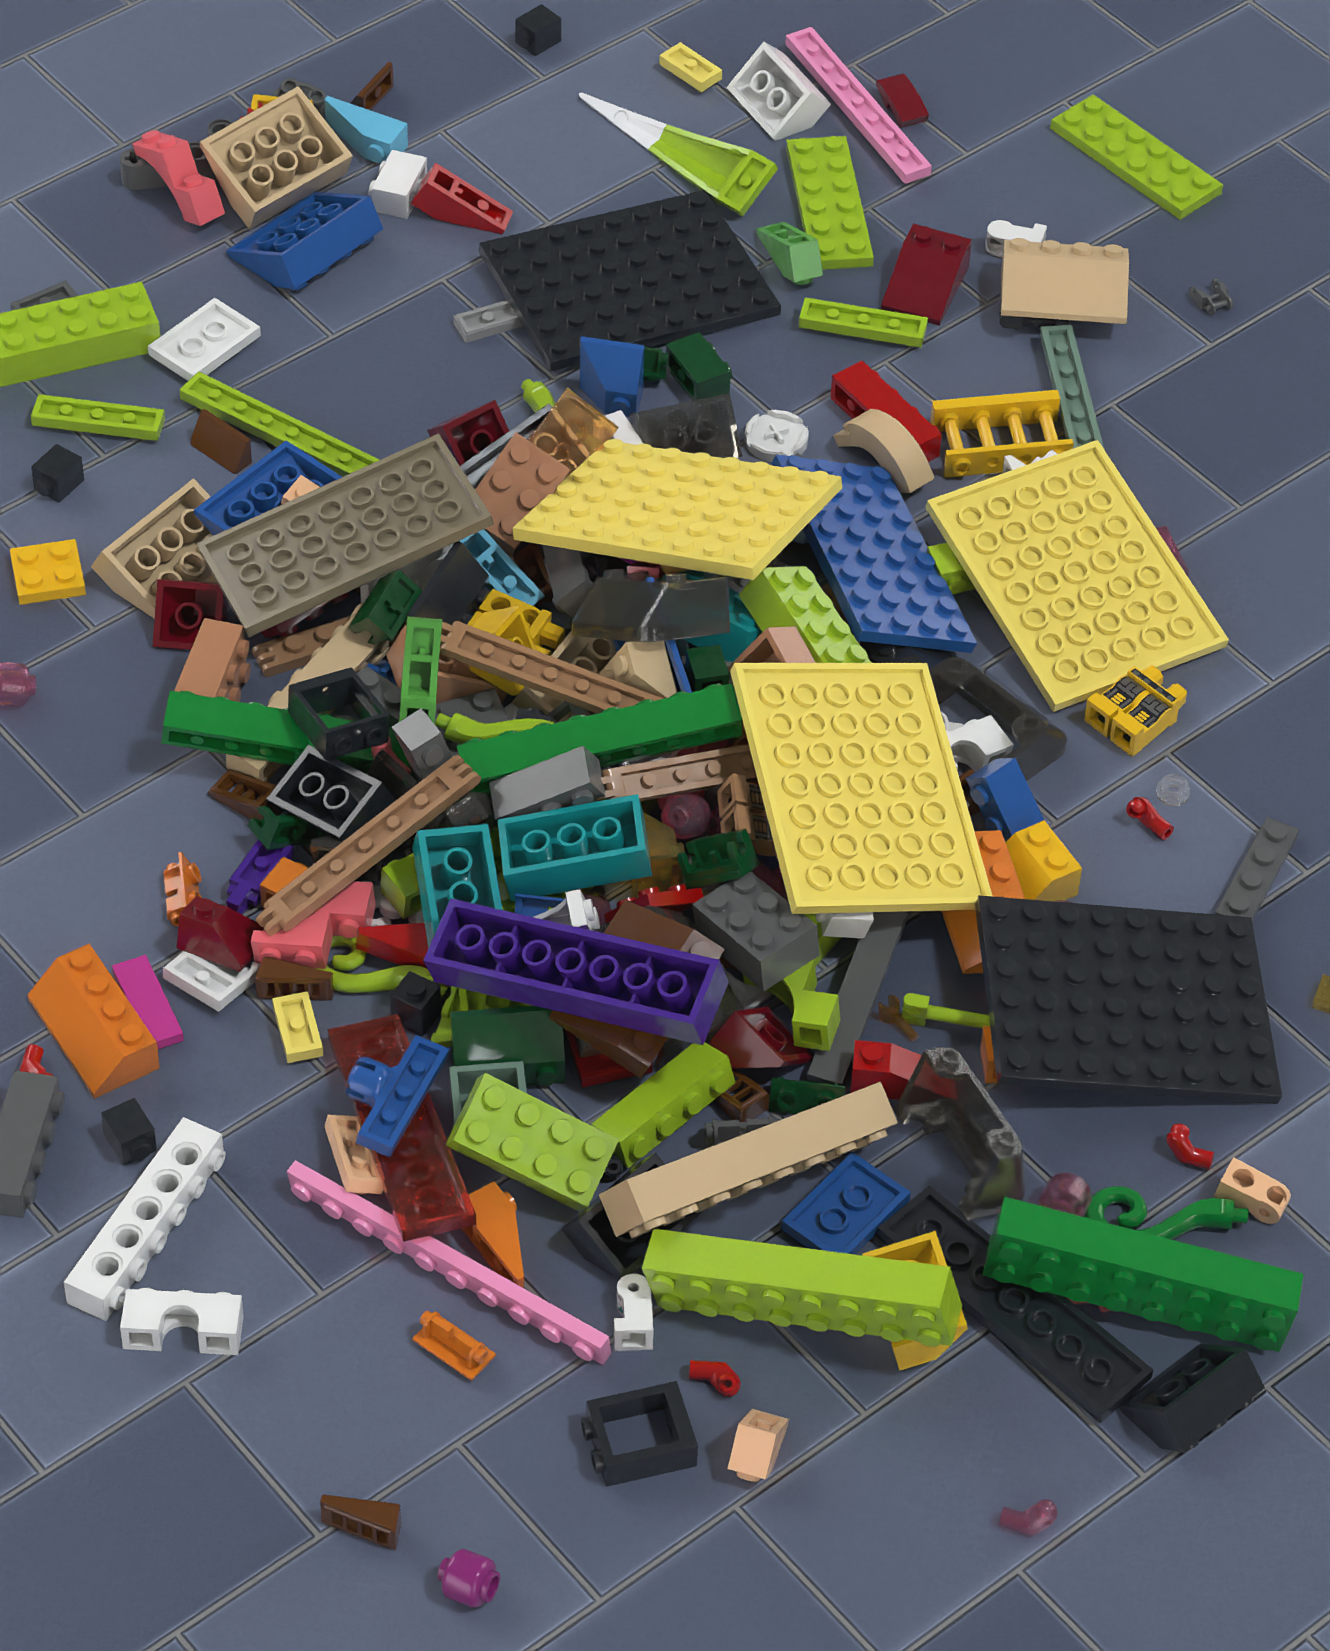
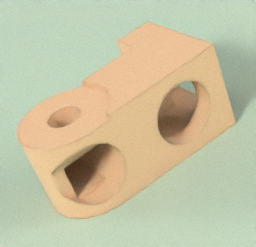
(1254, 1191)

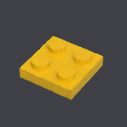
(47, 571)

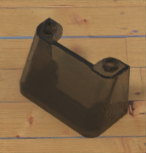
(953, 1101)

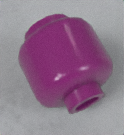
(469, 1578)

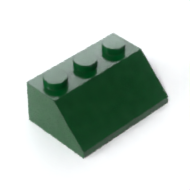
(510, 1036)

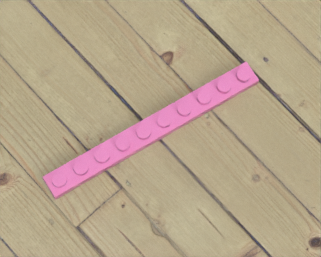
(456, 1267)

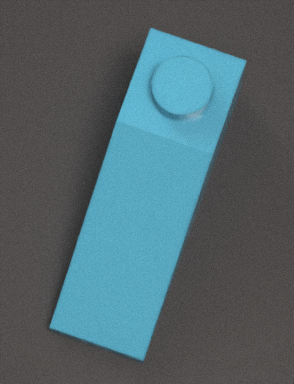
(365, 130)
(502, 570)

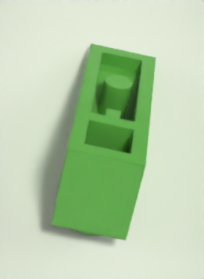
(792, 251)

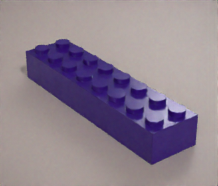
(577, 971)

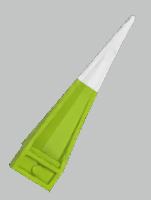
(725, 171)

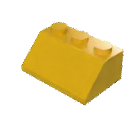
(924, 1250)

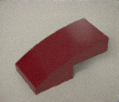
(903, 99)

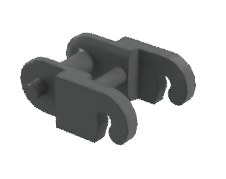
(1205, 301)

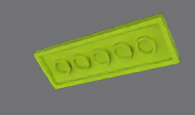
(1136, 156)
(830, 200)

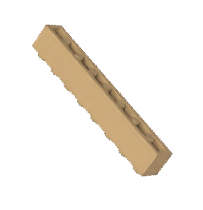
(341, 652)

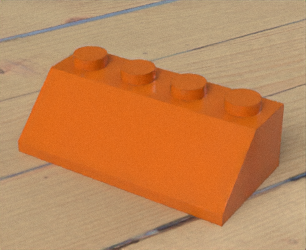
(1003, 883)
(94, 1022)

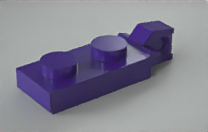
(255, 867)

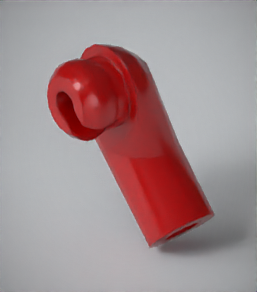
(1144, 811)
(32, 1060)
(718, 1374)

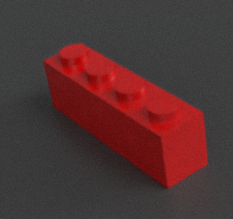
(863, 389)

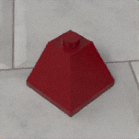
(471, 431)
(182, 609)
(216, 933)
(758, 1040)

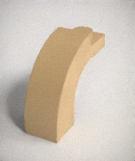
(890, 445)

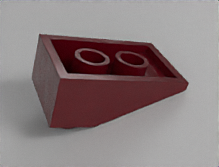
(927, 273)

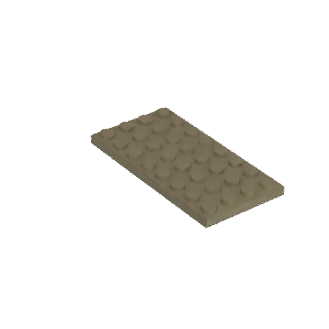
(344, 534)

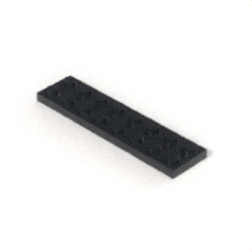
(1036, 1325)

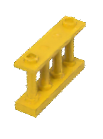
(997, 411)

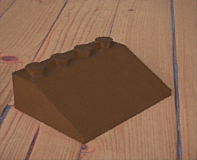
(624, 1045)

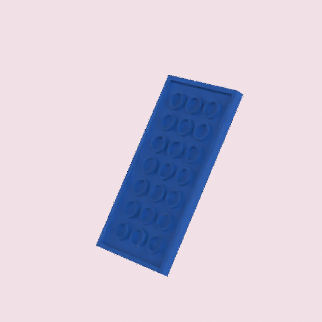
(881, 562)

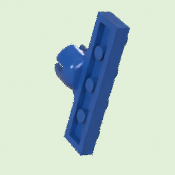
(394, 1092)

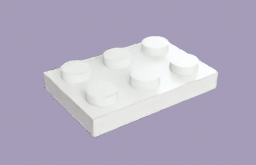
(204, 340)

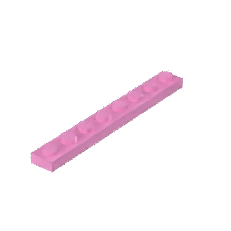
(858, 105)

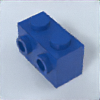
(1004, 797)

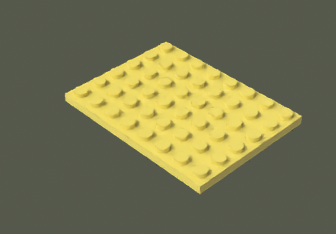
(679, 509)
(1075, 574)
(860, 787)

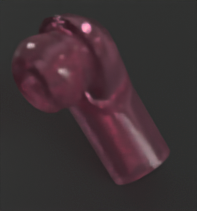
(1031, 1520)

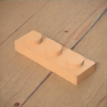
(353, 1160)

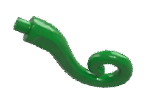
(1199, 1214)

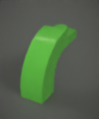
(420, 667)

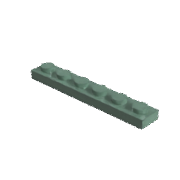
(1070, 381)

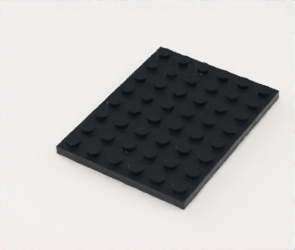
(629, 277)
(1126, 1000)

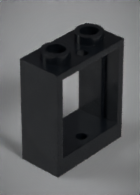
(344, 688)
(645, 1462)

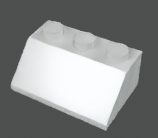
(777, 93)

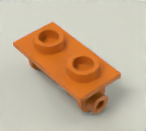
(183, 881)
(452, 1345)

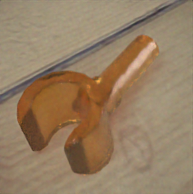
(892, 1015)

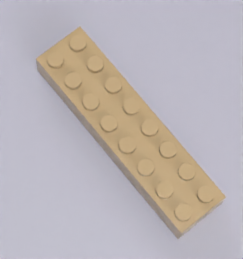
(748, 1162)

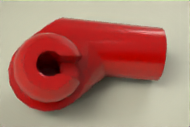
(1185, 1151)

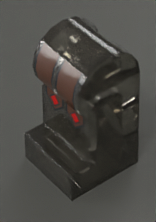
(473, 810)

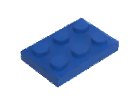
(846, 1208)

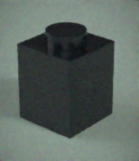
(538, 30)
(57, 473)
(416, 1002)
(129, 1131)

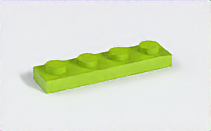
(863, 322)
(98, 417)

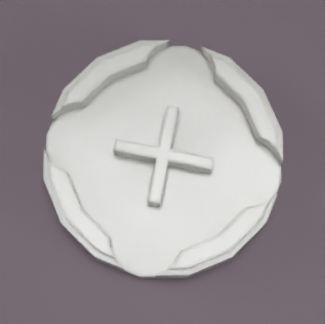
(775, 434)

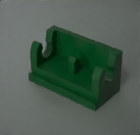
(386, 607)
(282, 829)
(718, 858)

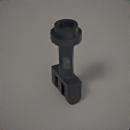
(1016, 322)

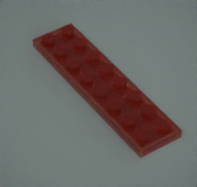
(421, 1173)

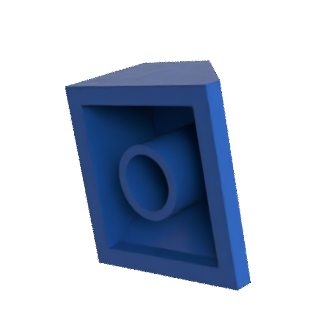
(612, 374)

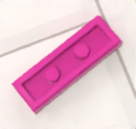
(146, 996)

